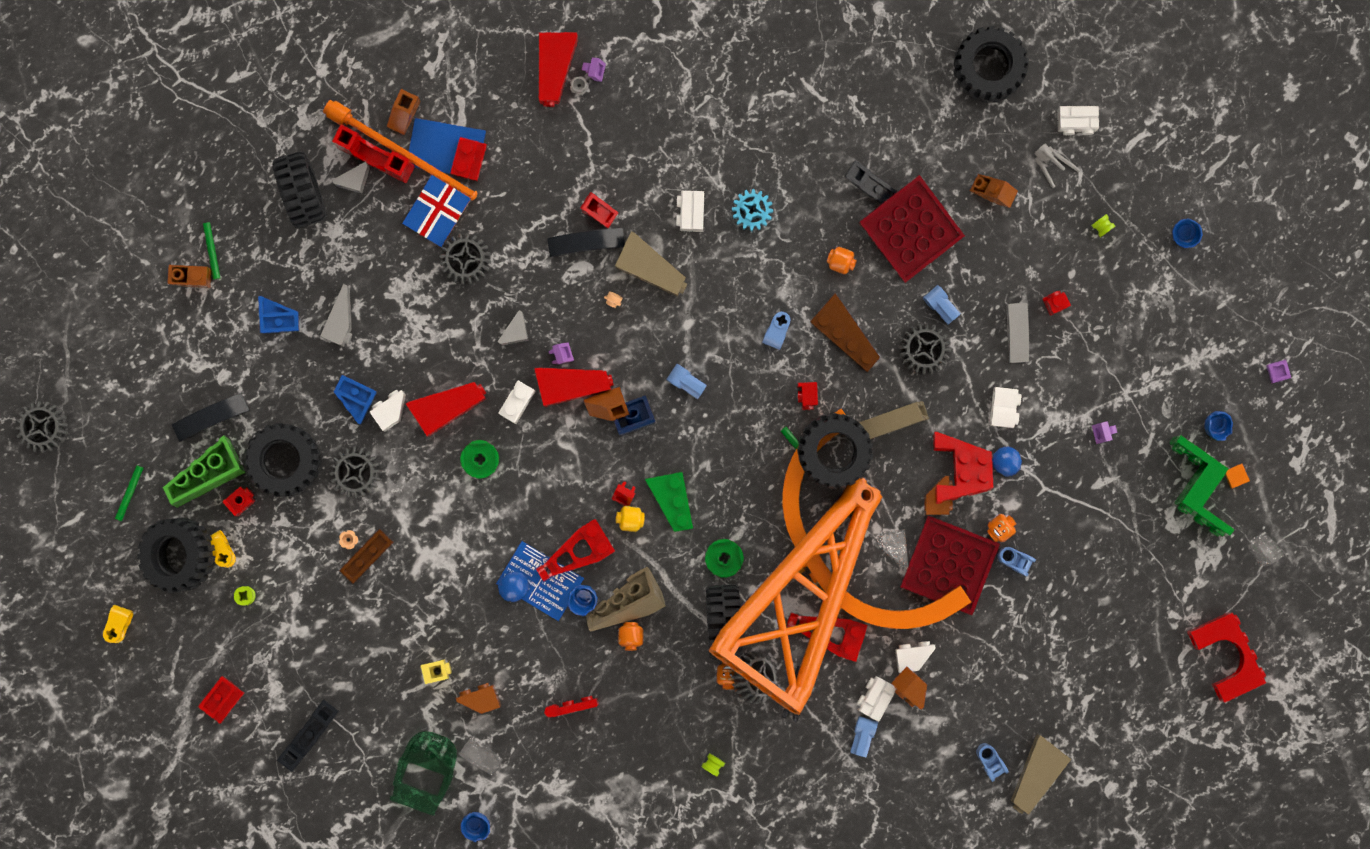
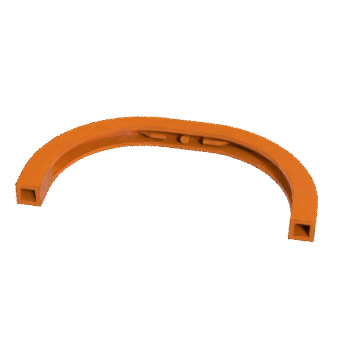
(820, 573)

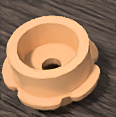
(613, 299)
(343, 539)

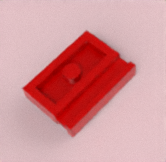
(468, 159)
(221, 699)

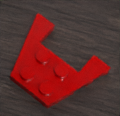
(971, 468)

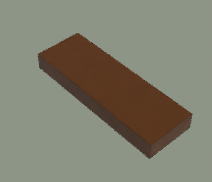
(366, 556)

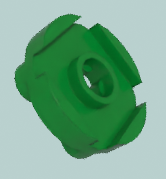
(471, 452)
(733, 564)

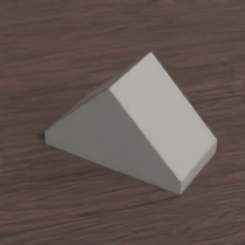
(353, 179)
(515, 331)

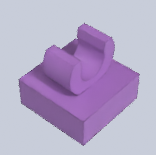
(595, 69)
(562, 353)
(1103, 432)

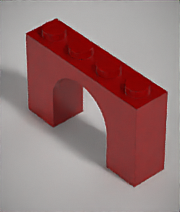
(389, 163)
(1248, 674)

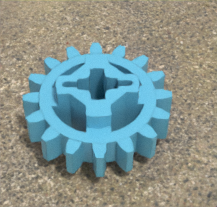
(761, 214)

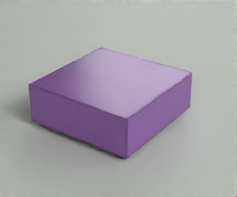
(1278, 371)

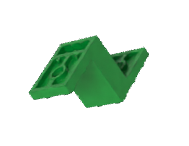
(1200, 486)

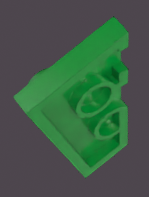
(673, 499)

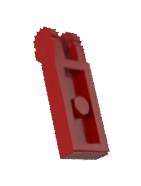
(570, 707)

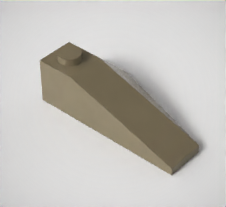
(634, 600)

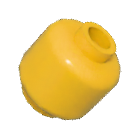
(630, 518)

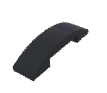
(869, 183)
(586, 241)
(210, 416)
(308, 735)

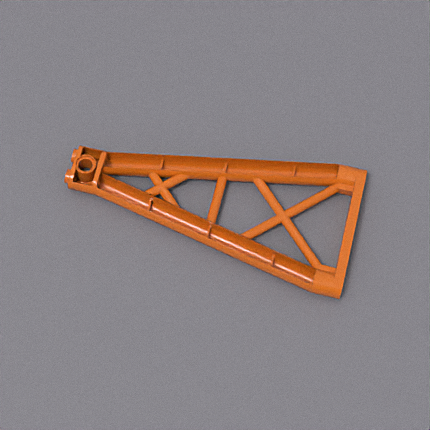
(728, 639)

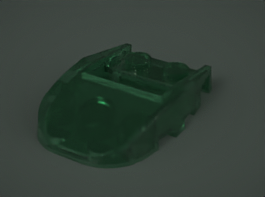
(430, 752)

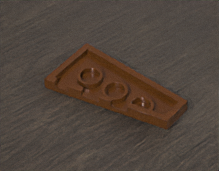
(844, 332)

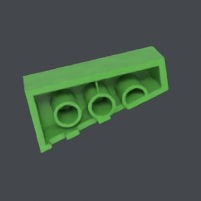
(206, 473)

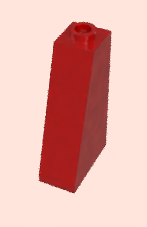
(555, 59)
(570, 384)
(444, 407)

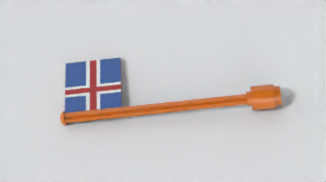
(441, 198)

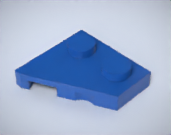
(276, 317)
(355, 397)

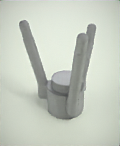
(1046, 154)

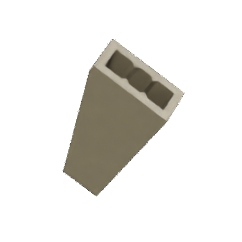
(647, 265)
(895, 419)
(1038, 774)

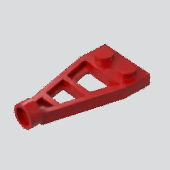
(595, 538)
(851, 640)

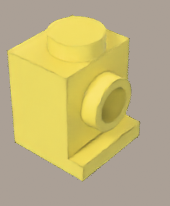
(429, 674)

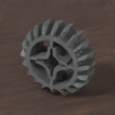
(456, 257)
(938, 340)
(47, 421)
(362, 467)
(762, 665)

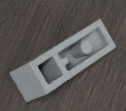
(339, 321)

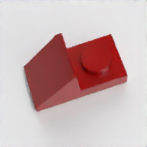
(598, 210)

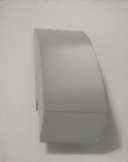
(1018, 332)

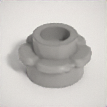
(579, 90)

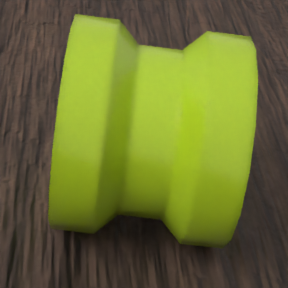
(1103, 225)
(247, 597)
(713, 764)

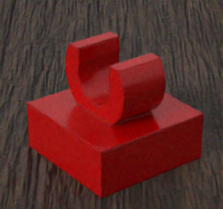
(623, 495)

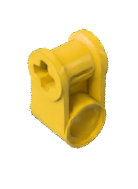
(222, 548)
(118, 622)

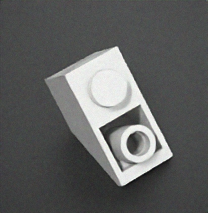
(389, 412)
(913, 656)

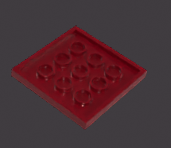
(911, 228)
(949, 559)

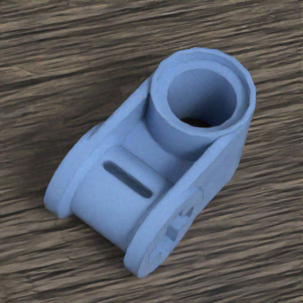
(775, 333)
(1018, 562)
(993, 764)

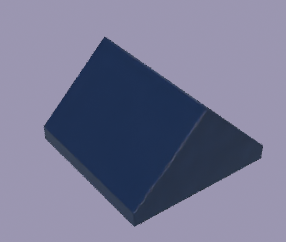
(639, 417)

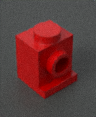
(1056, 302)
(808, 395)
(247, 501)

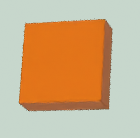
(1236, 476)

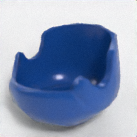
(1187, 233)
(1218, 425)
(1007, 461)
(513, 586)
(582, 600)
(475, 826)

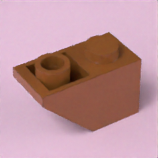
(403, 111)
(994, 190)
(189, 276)
(607, 405)
(930, 505)
(910, 686)
(481, 700)

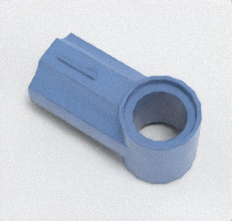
(939, 301)
(683, 379)
(864, 732)

